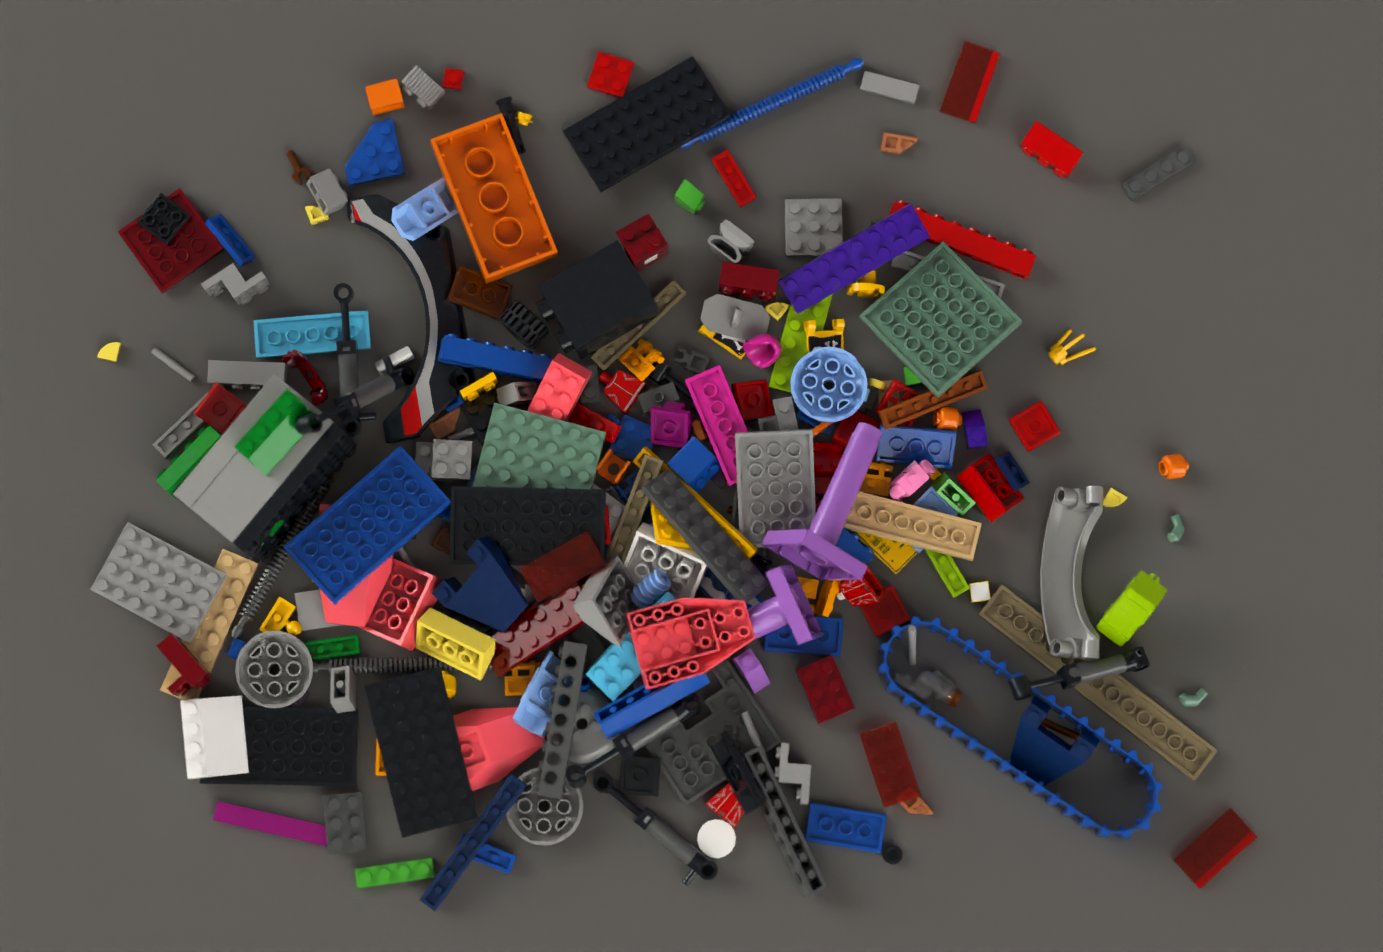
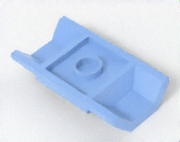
(423, 211)
(535, 702)

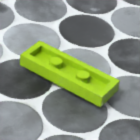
(948, 573)

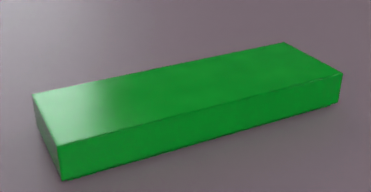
(334, 647)

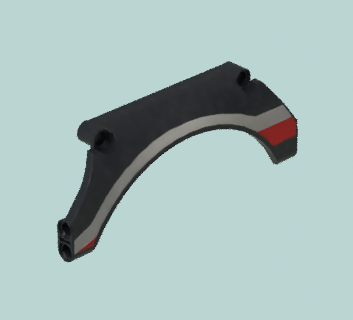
(434, 269)

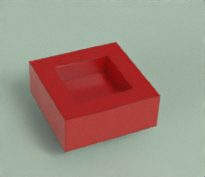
(453, 79)

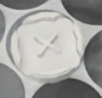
(716, 838)

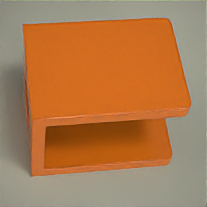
(385, 96)
(609, 459)

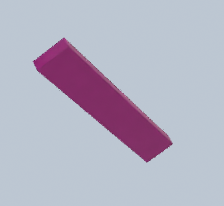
(270, 823)

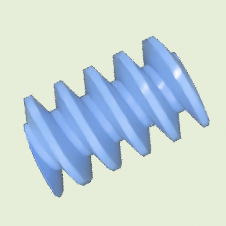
(650, 588)

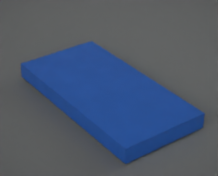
(905, 443)
(829, 644)
(845, 827)

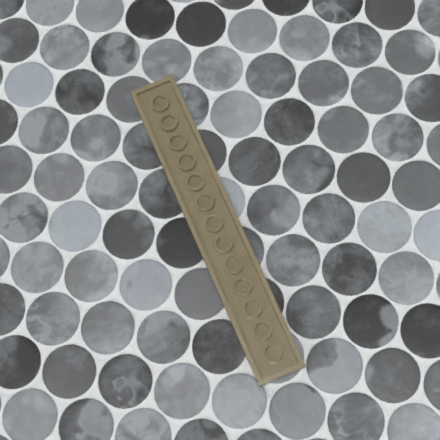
(1110, 694)

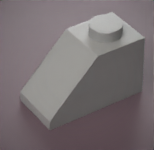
(516, 393)

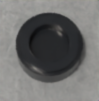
(892, 854)

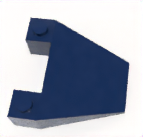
(489, 593)
(1044, 753)

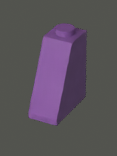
(751, 670)

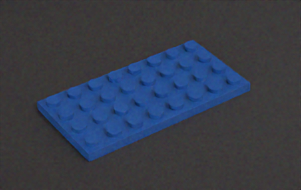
(367, 525)

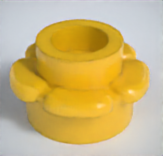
(523, 118)

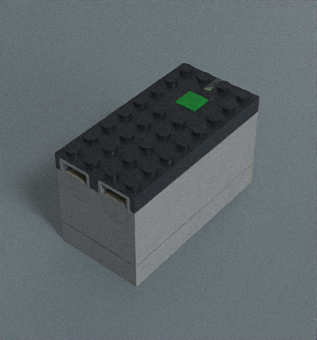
(245, 502)

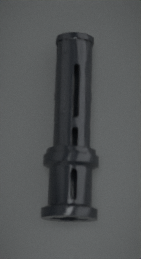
(509, 115)

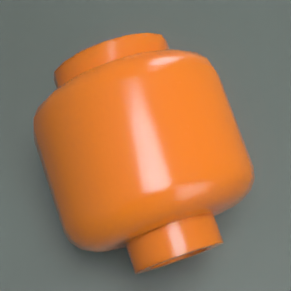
(947, 418)
(1173, 466)

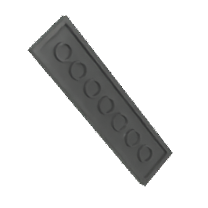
(705, 536)

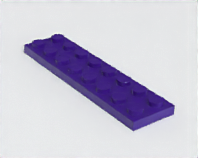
(854, 258)

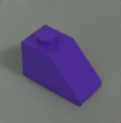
(974, 429)

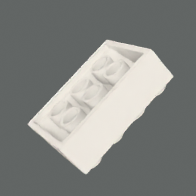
(680, 564)
(214, 737)

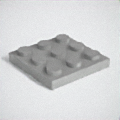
(812, 226)

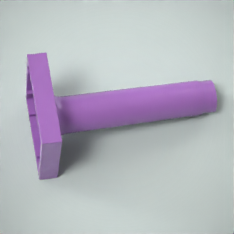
(816, 548)
(785, 608)

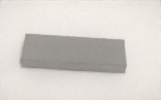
(889, 87)

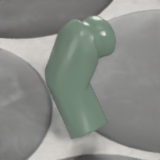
(1178, 529)
(1193, 700)

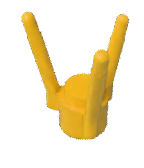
(1058, 353)

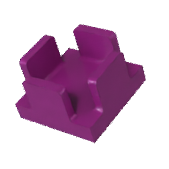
(671, 424)

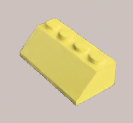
(454, 643)

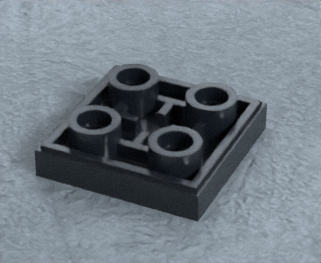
(164, 219)

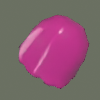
(763, 350)

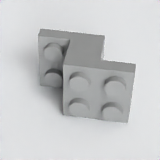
(239, 288)
(445, 459)
(793, 773)

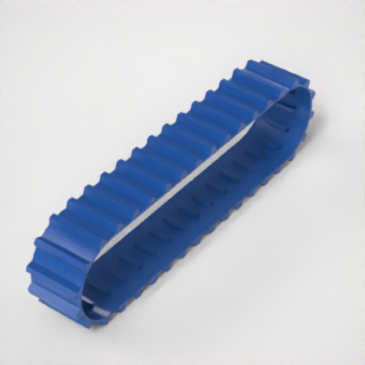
(1019, 777)

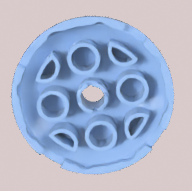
(831, 366)

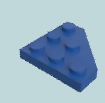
(376, 156)

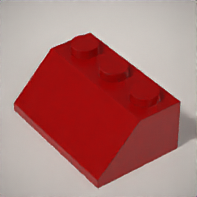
(1051, 150)
(989, 488)

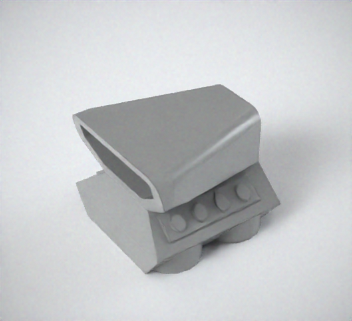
(730, 243)

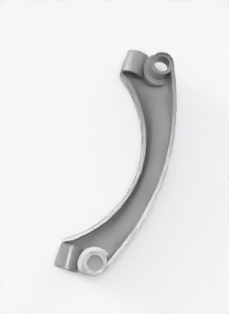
(1063, 550)

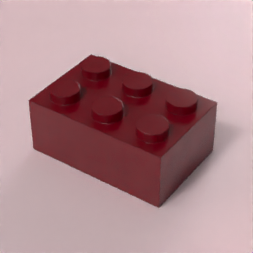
(748, 281)
(825, 689)

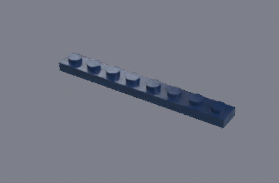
(473, 842)

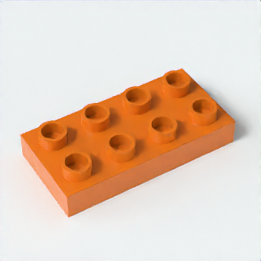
(494, 198)

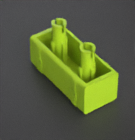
(1132, 608)

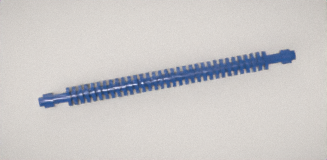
(825, 78)

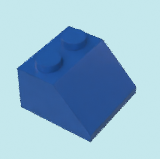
(694, 464)

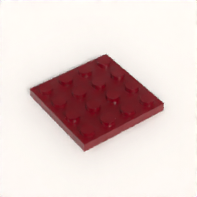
(184, 254)

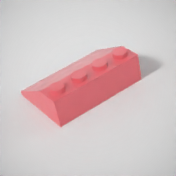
(402, 604)

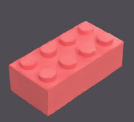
(560, 388)

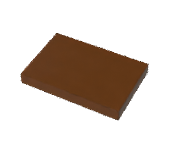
(473, 293)

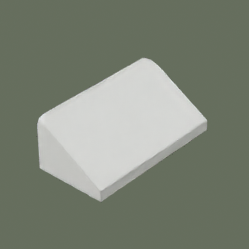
(398, 358)

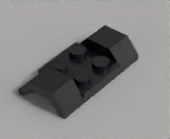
(737, 773)

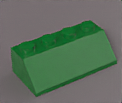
(273, 433)
(185, 463)

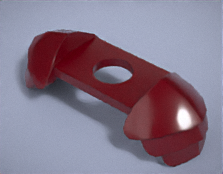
(319, 391)

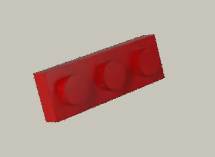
(733, 178)
(586, 417)

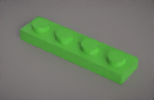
(394, 873)

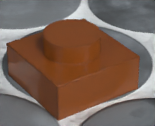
(699, 430)

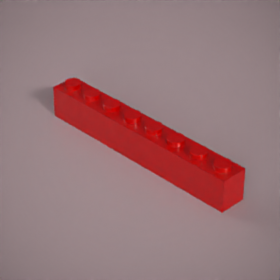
(974, 245)

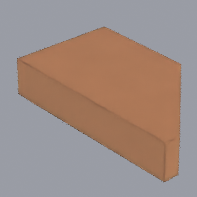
(896, 143)
(446, 424)
(916, 806)

